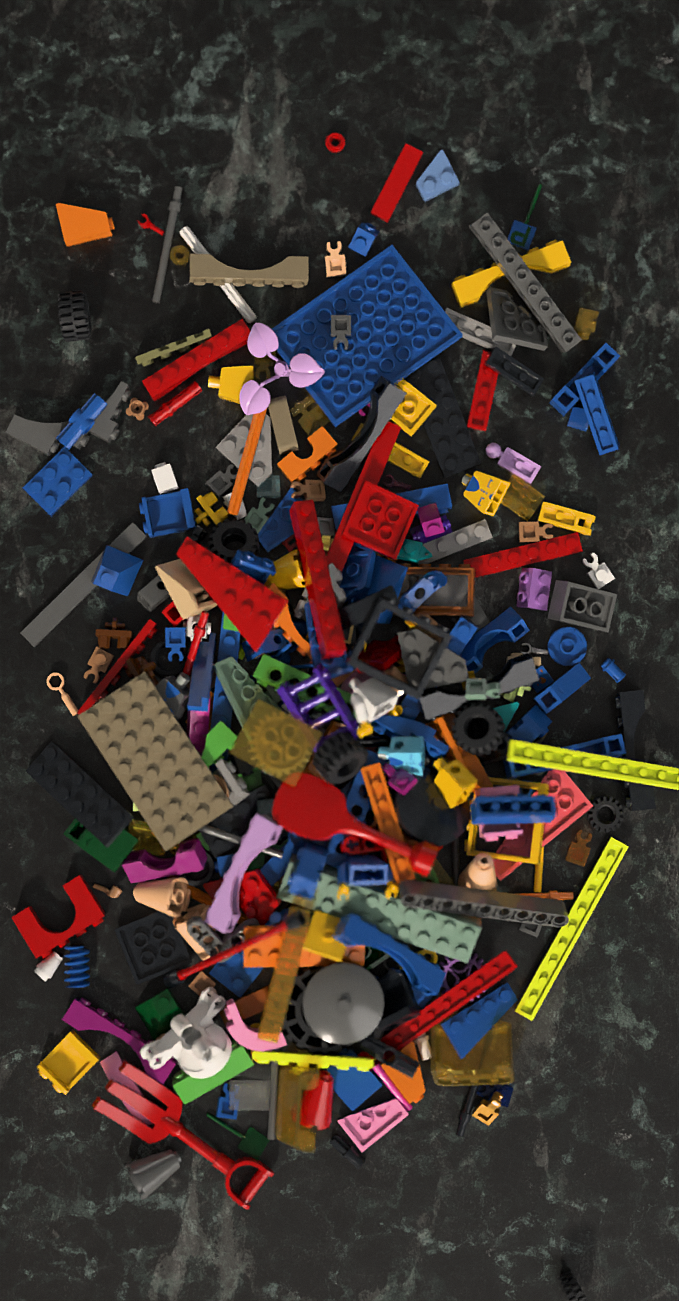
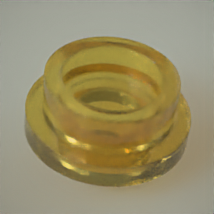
(179, 249)

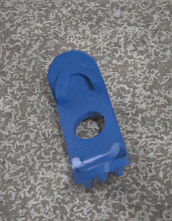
(430, 583)

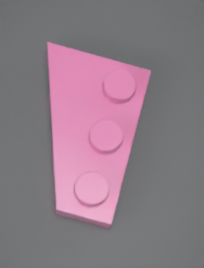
(372, 1123)

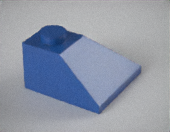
(116, 571)

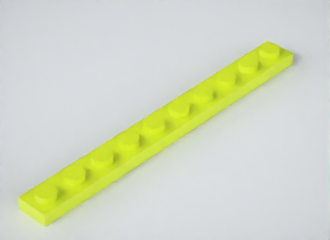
(593, 764)
(568, 934)

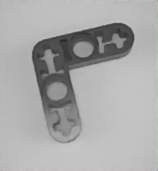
(222, 944)

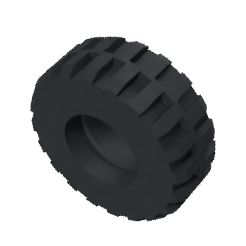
(295, 1023)

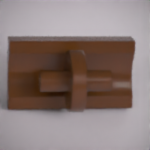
(104, 636)
(139, 666)

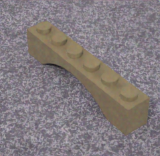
(207, 269)

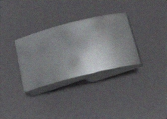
(336, 579)

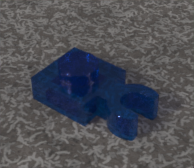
(504, 1089)

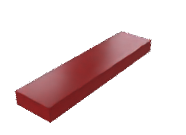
(396, 182)
(482, 395)

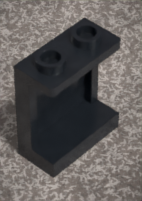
(399, 999)

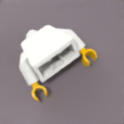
(371, 701)

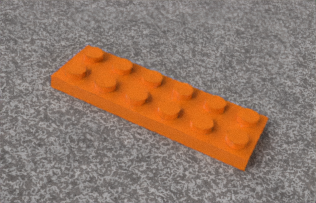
(266, 952)

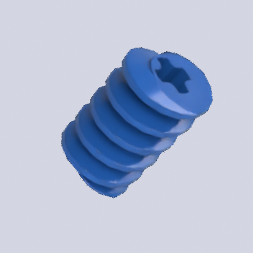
(77, 966)

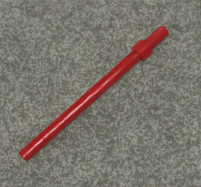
(199, 632)

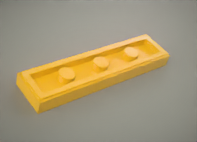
(404, 459)

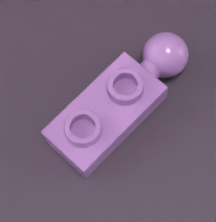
(513, 462)

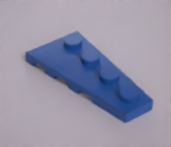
(336, 666)
(474, 1021)

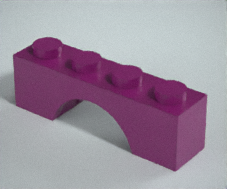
(143, 866)

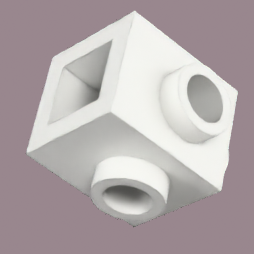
(189, 627)

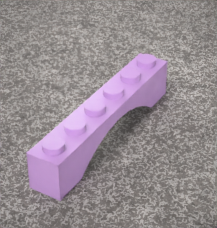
(225, 909)

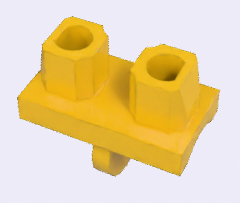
(206, 502)

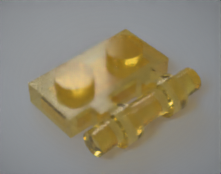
(311, 420)

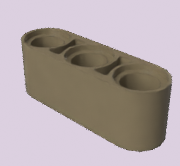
(282, 425)

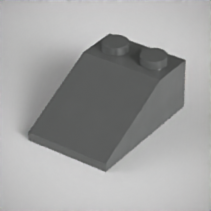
(582, 606)

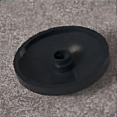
(426, 813)

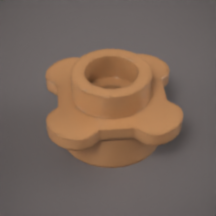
(131, 411)

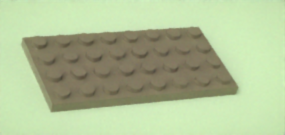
(155, 761)

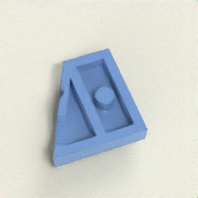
(437, 177)

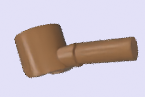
(114, 892)

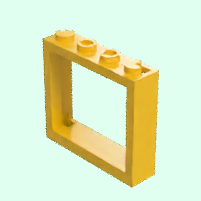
(470, 843)

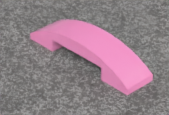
(110, 1066)

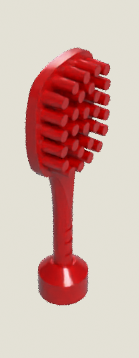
(320, 811)

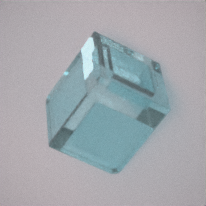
(270, 488)

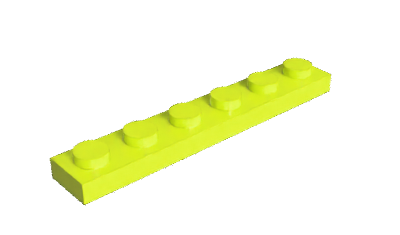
(322, 1061)

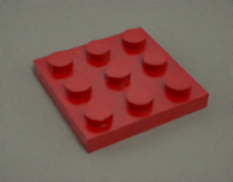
(380, 520)

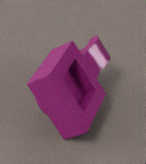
(401, 780)

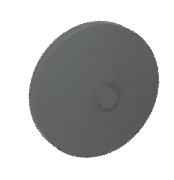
(343, 1003)

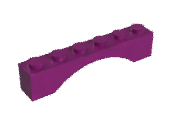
(85, 1017)

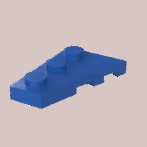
(279, 525)

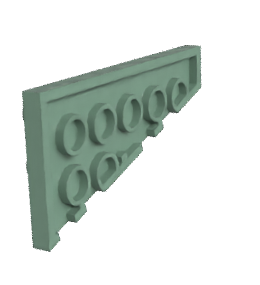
(240, 689)

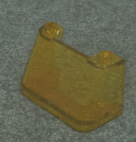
(485, 1064)
(290, 1086)

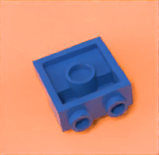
(234, 974)

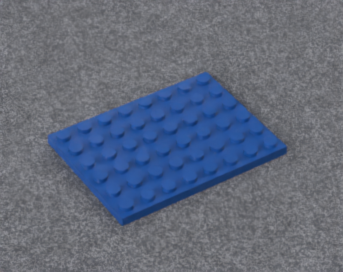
(392, 333)

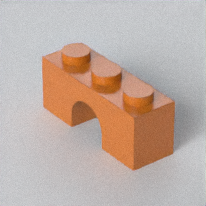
(322, 445)

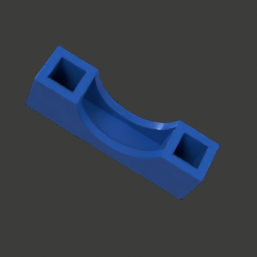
(599, 363)
(505, 627)

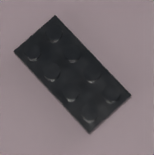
(236, 820)

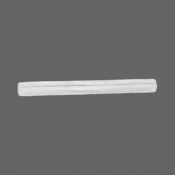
(228, 288)

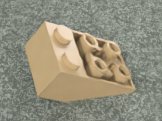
(185, 589)

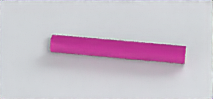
(391, 1086)

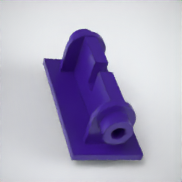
(418, 534)

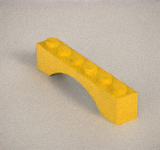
(547, 259)

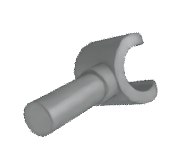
(534, 650)

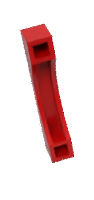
(179, 370)

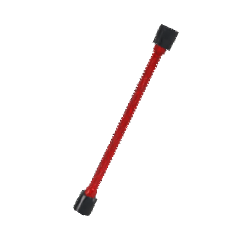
(291, 922)

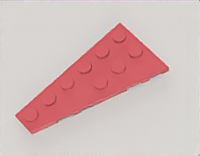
(569, 806)

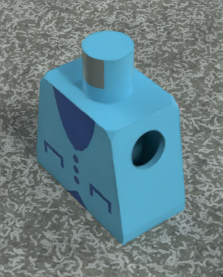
(405, 754)

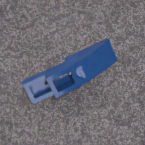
(402, 727)

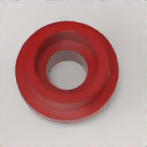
(335, 136)

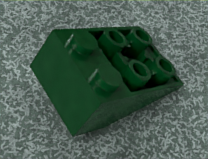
(112, 856)

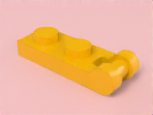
(566, 518)

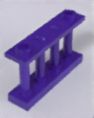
(299, 709)

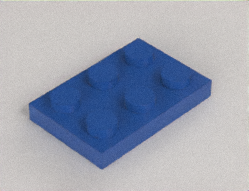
(57, 481)

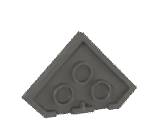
(513, 323)
(417, 652)

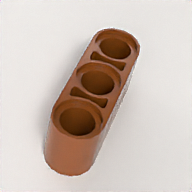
(248, 1004)

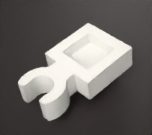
(599, 574)

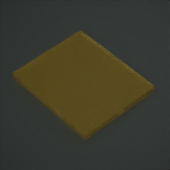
(276, 742)

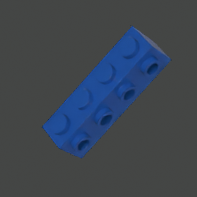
(512, 809)

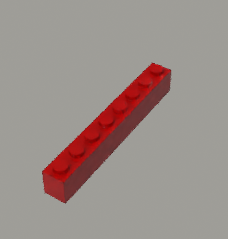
(317, 579)

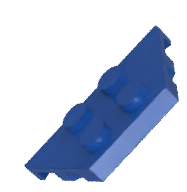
(357, 571)

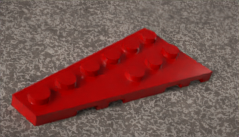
(242, 598)

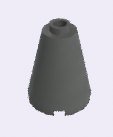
(152, 1171)

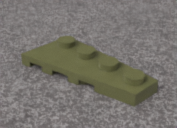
(165, 352)

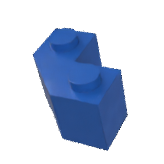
(530, 726)
(308, 871)

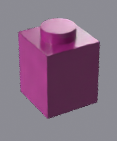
(430, 520)

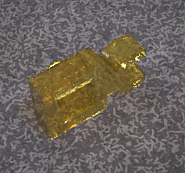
(264, 363)

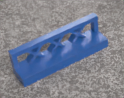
(597, 413)
(202, 675)

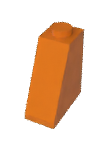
(83, 224)
(409, 1087)

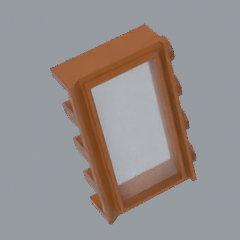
(454, 598)

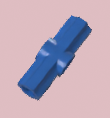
(81, 421)

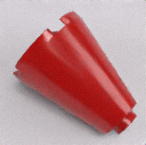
(317, 1103)

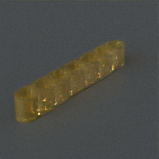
(282, 981)

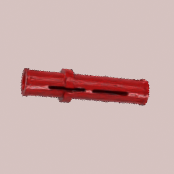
(167, 409)

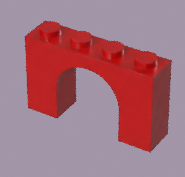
(42, 939)

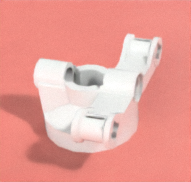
(194, 1040)

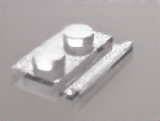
(249, 1095)

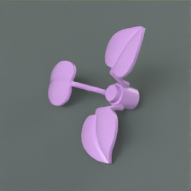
(302, 373)

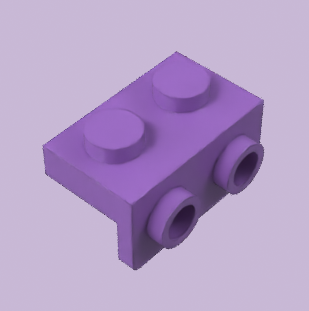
(534, 588)

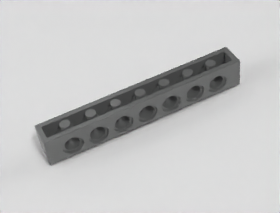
(524, 282)

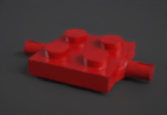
(381, 653)

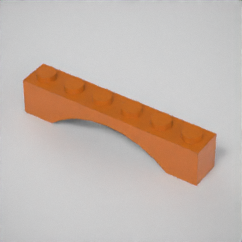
(292, 634)

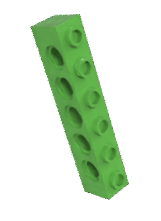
(270, 665)

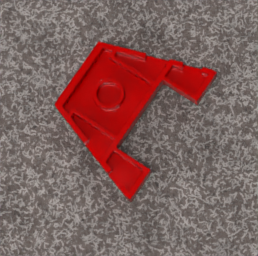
(255, 895)

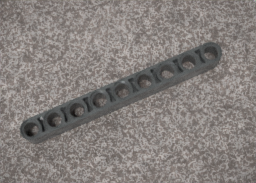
(483, 903)

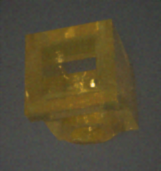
(584, 322)

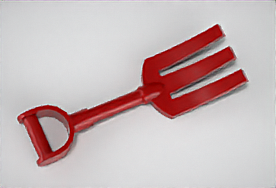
(167, 1122)

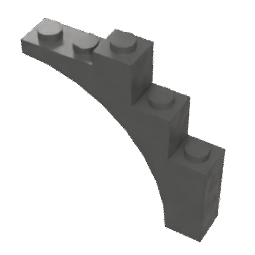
(43, 435)

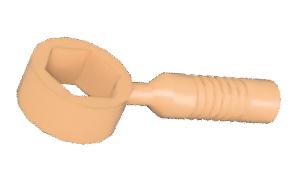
(65, 696)

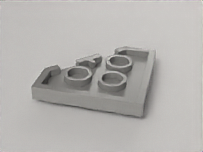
(234, 443)

